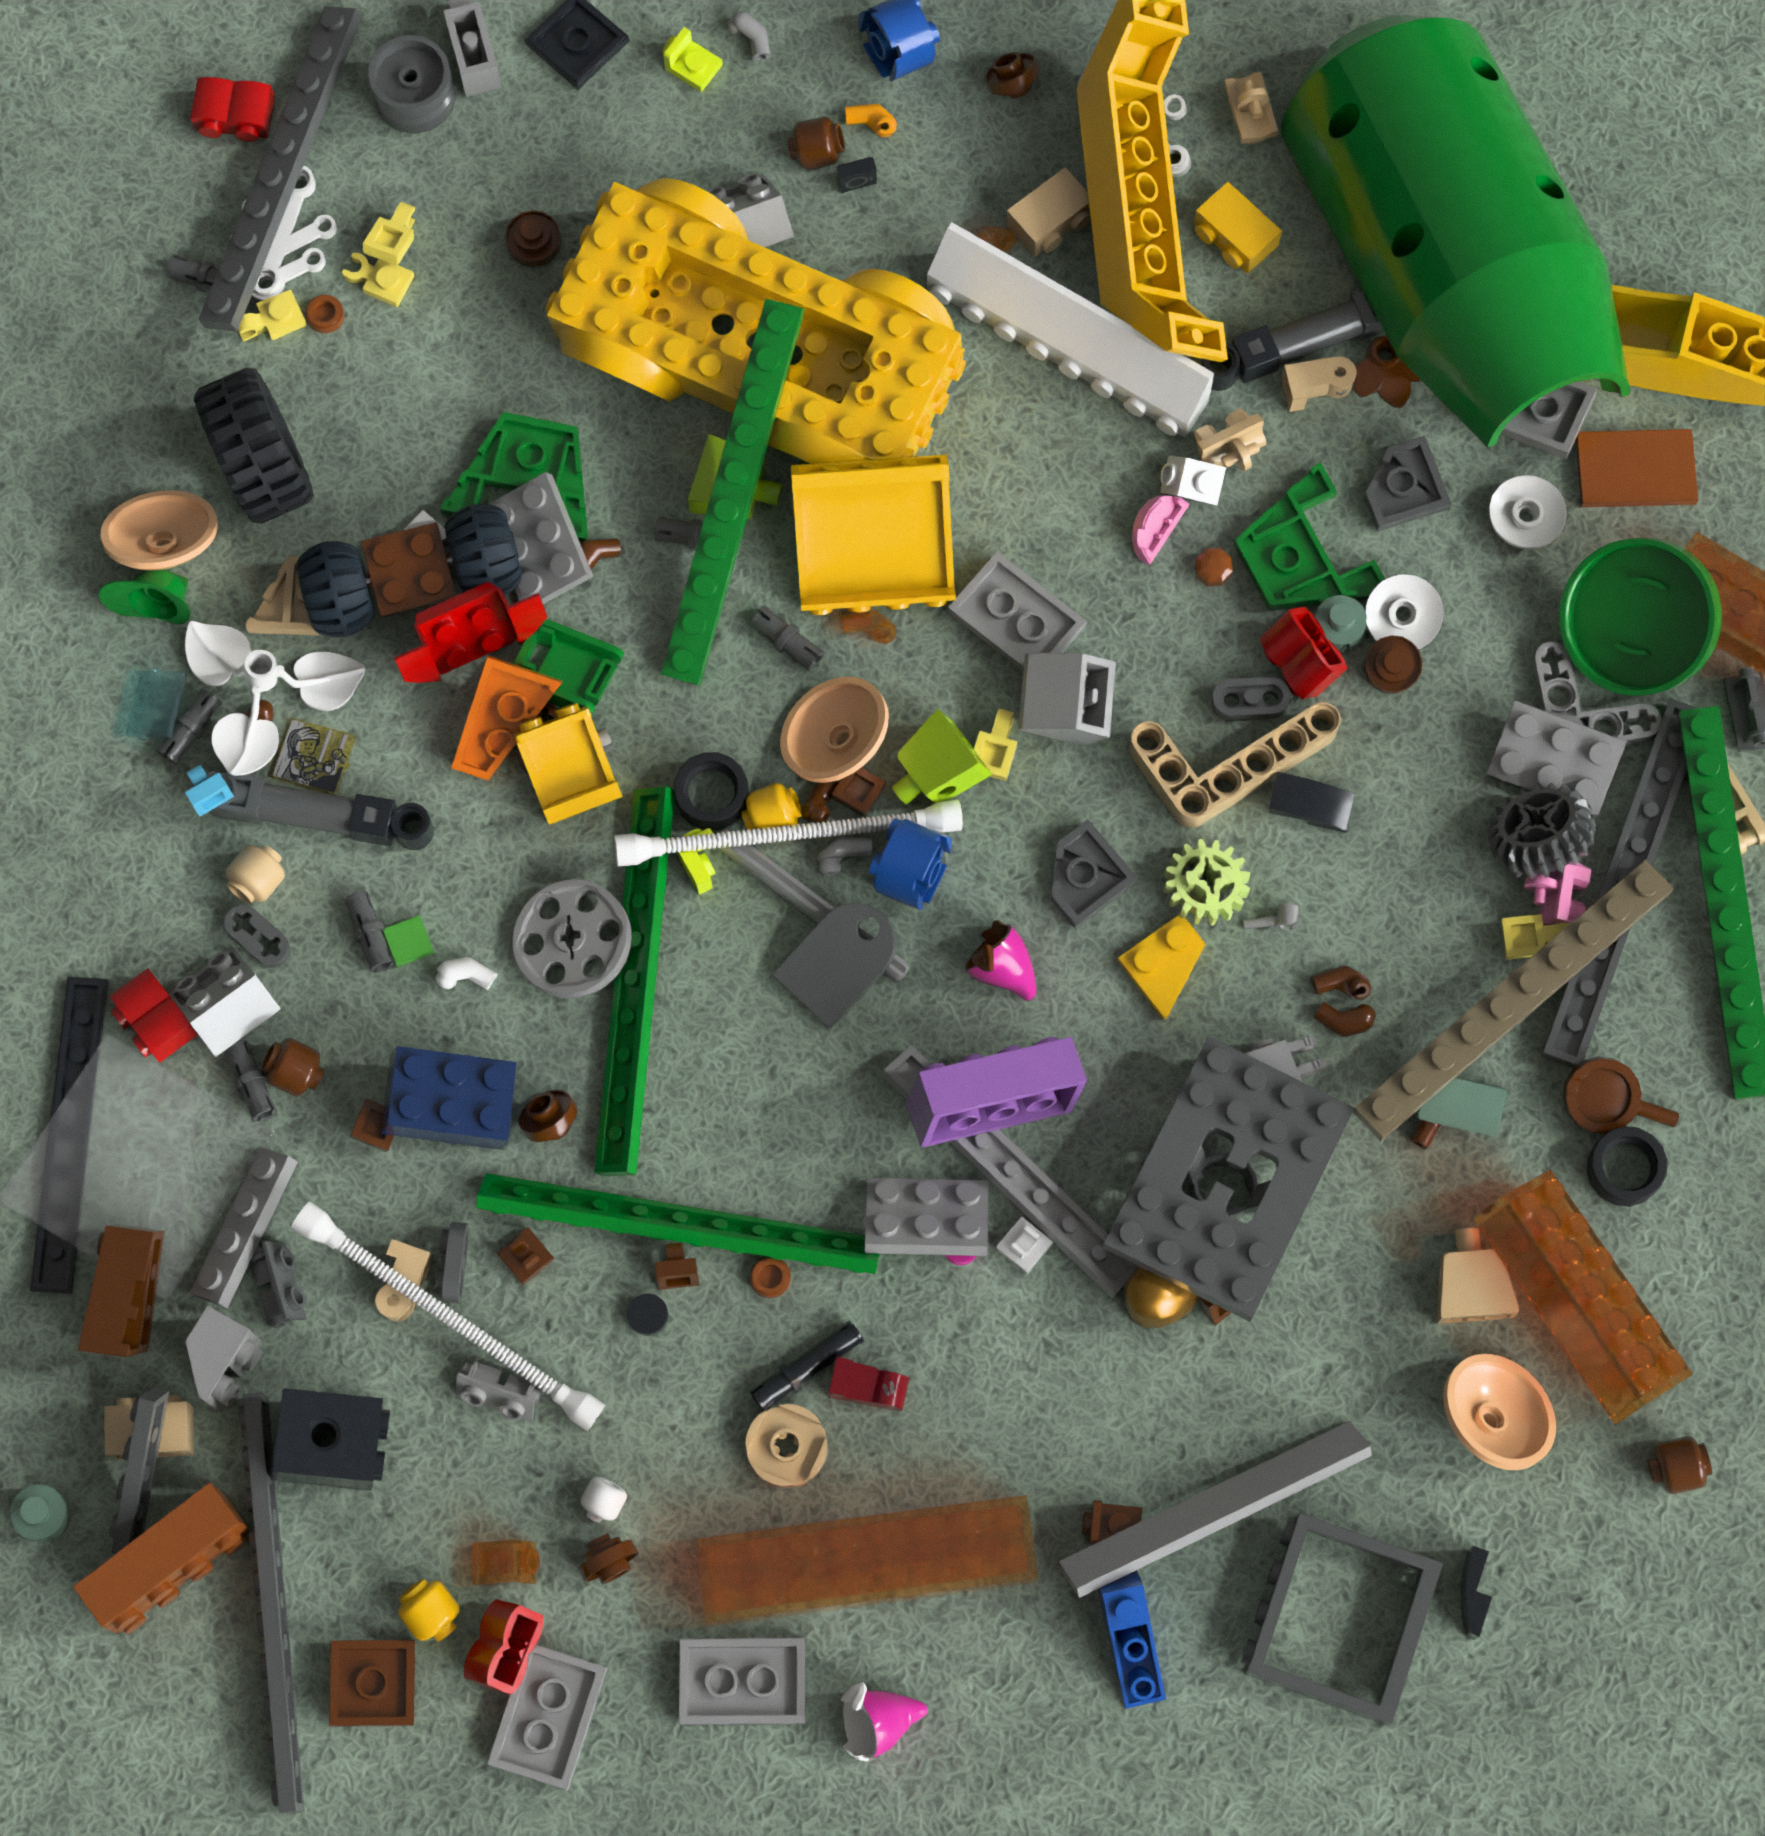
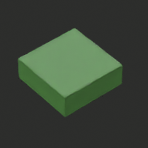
(408, 941)

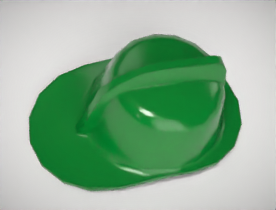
(149, 595)

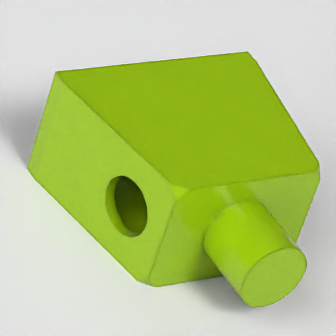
(766, 490)
(938, 762)

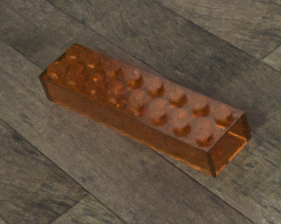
(866, 1561)

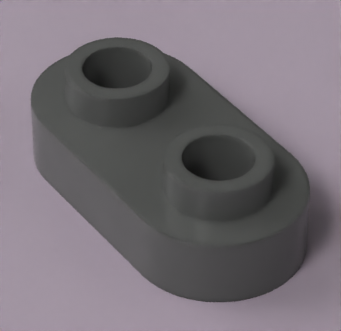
(1250, 698)
(455, 1246)

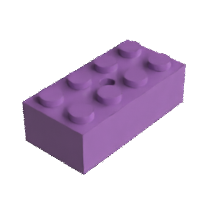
(995, 1091)

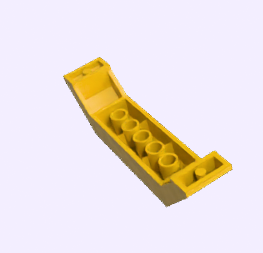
(1133, 179)

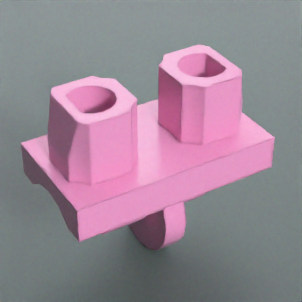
(1555, 893)

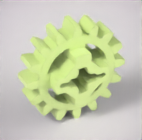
(1195, 894)

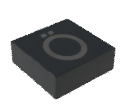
(856, 174)

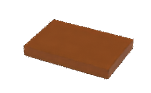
(1636, 468)

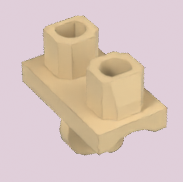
(1251, 108)
(1234, 444)

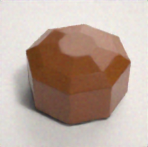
(1213, 567)

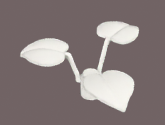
(248, 743)

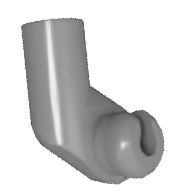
(839, 849)

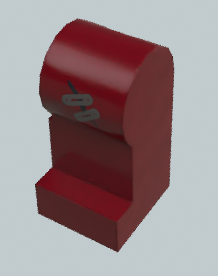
(868, 1385)

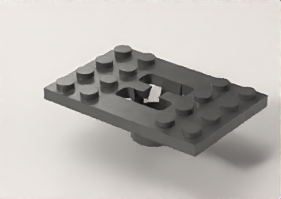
(1195, 1238)

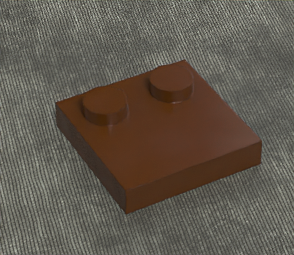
(371, 1683)

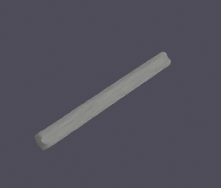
(796, 893)

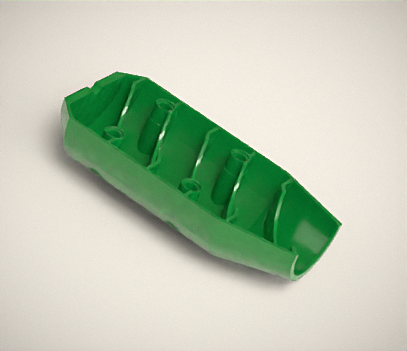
(1454, 219)

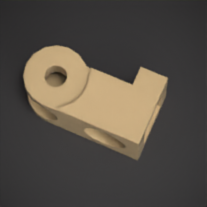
(1317, 378)
(412, 1264)

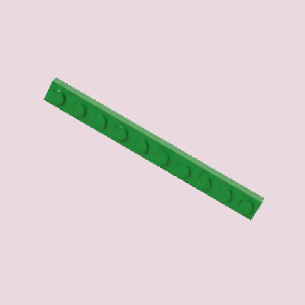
(733, 491)
(1725, 898)
(634, 993)
(676, 1223)

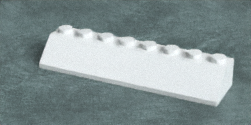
(1068, 331)

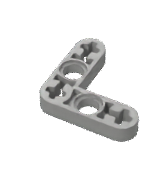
(1572, 710)

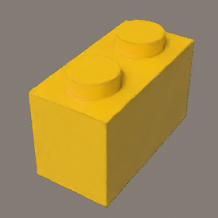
(1236, 228)

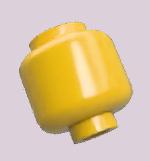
(772, 807)
(428, 1610)

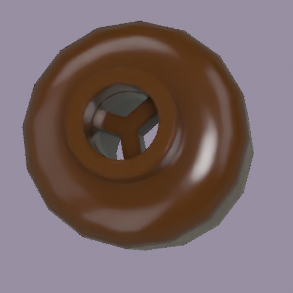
(816, 143)
(292, 1067)
(1680, 1465)

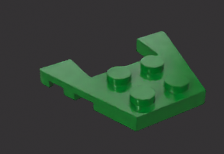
(518, 452)
(1288, 557)

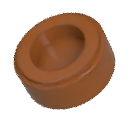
(324, 313)
(770, 1277)

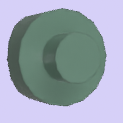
(1342, 621)
(40, 1513)

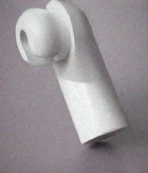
(464, 968)

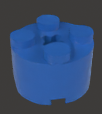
(898, 37)
(910, 863)

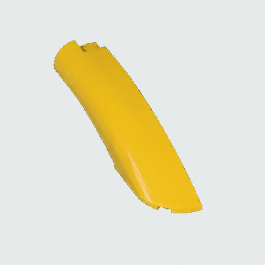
(1691, 345)

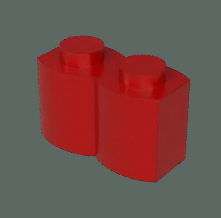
(232, 108)
(1303, 653)
(153, 1016)
(501, 1652)

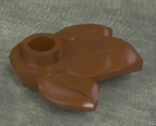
(1388, 378)

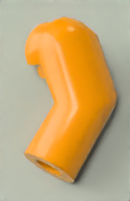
(872, 115)

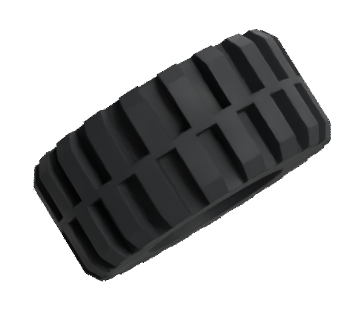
(253, 445)

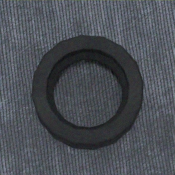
(699, 764)
(1651, 1148)

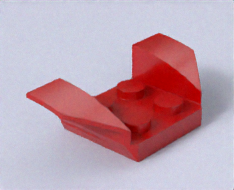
(467, 630)

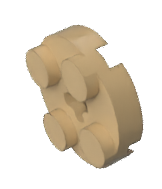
(777, 1424)

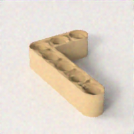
(1232, 769)

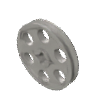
(587, 947)

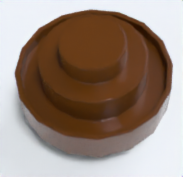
(1012, 74)
(533, 238)
(1393, 664)
(548, 1116)
(607, 1559)

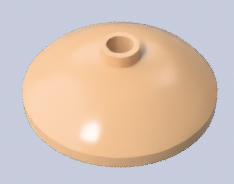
(159, 530)
(834, 729)
(1510, 1401)

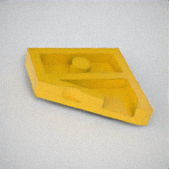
(1163, 963)

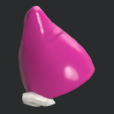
(876, 1720)

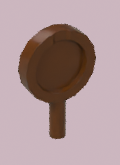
(1607, 1096)

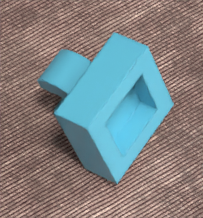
(207, 791)

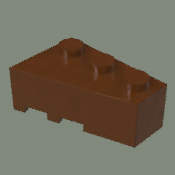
(123, 1291)

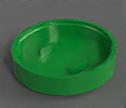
(1640, 616)

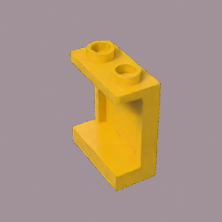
(566, 763)

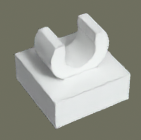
(1024, 1245)

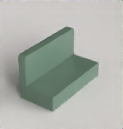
(1467, 1106)

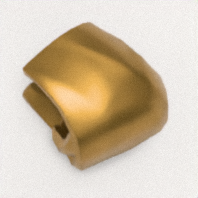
(1155, 1301)

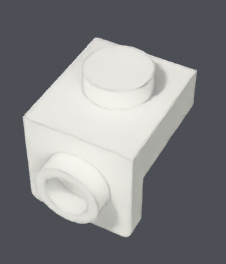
(1192, 479)

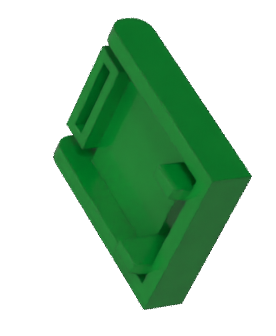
(575, 660)

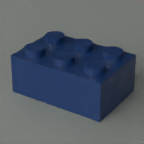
(448, 1097)

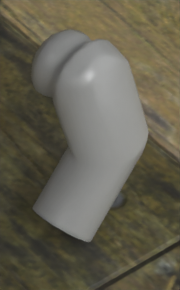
(746, 24)

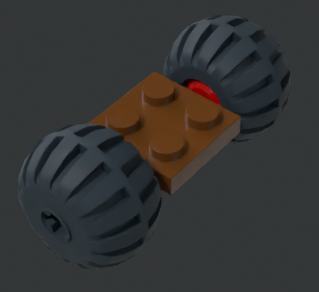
(406, 569)

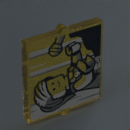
(313, 756)

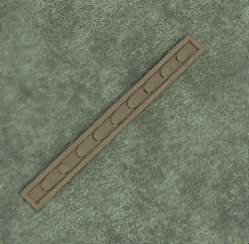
(1512, 1000)

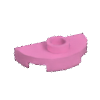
(1155, 524)

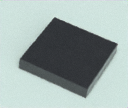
(577, 41)

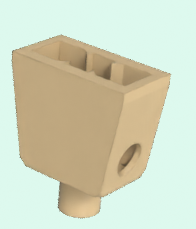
(1473, 1283)

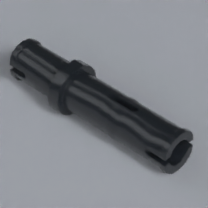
(793, 1375)

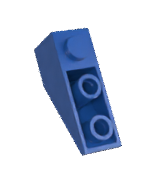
(1132, 1640)

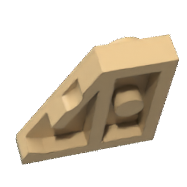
(282, 606)

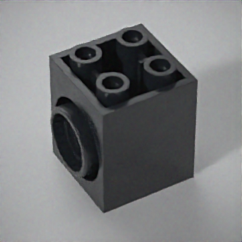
(353, 1456)

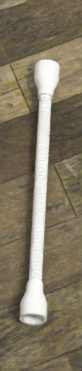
(636, 848)
(317, 1226)

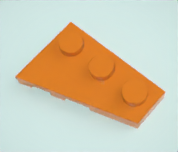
(501, 702)

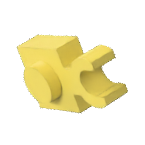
(381, 281)

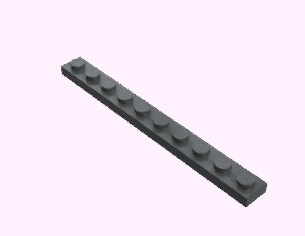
(280, 169)
(1637, 842)
(273, 1619)

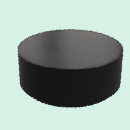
(647, 1314)

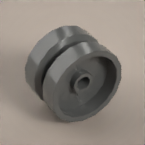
(411, 84)

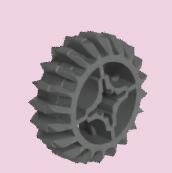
(1541, 831)

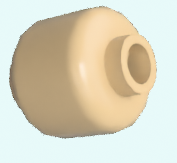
(254, 874)

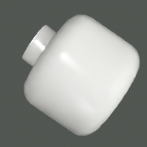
(603, 1499)

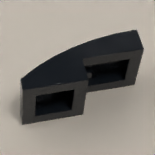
(1311, 801)
(1473, 1603)

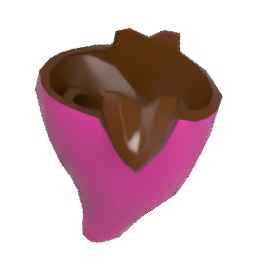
(1003, 961)

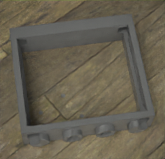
(1269, 1612)

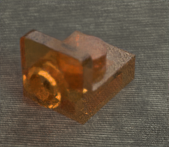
(504, 1562)

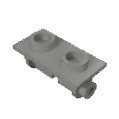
(480, 1387)

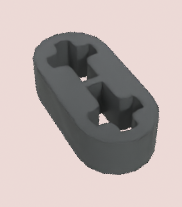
(263, 929)

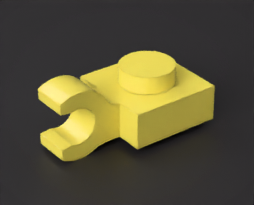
(391, 237)
(276, 315)
(995, 748)
(1526, 935)

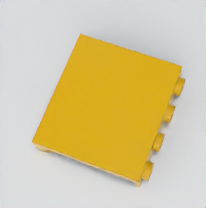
(873, 533)

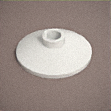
(1535, 497)
(1418, 597)

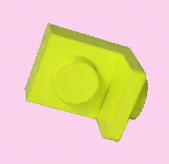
(689, 60)
(697, 866)

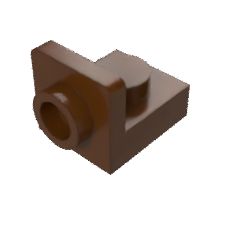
(1108, 1520)

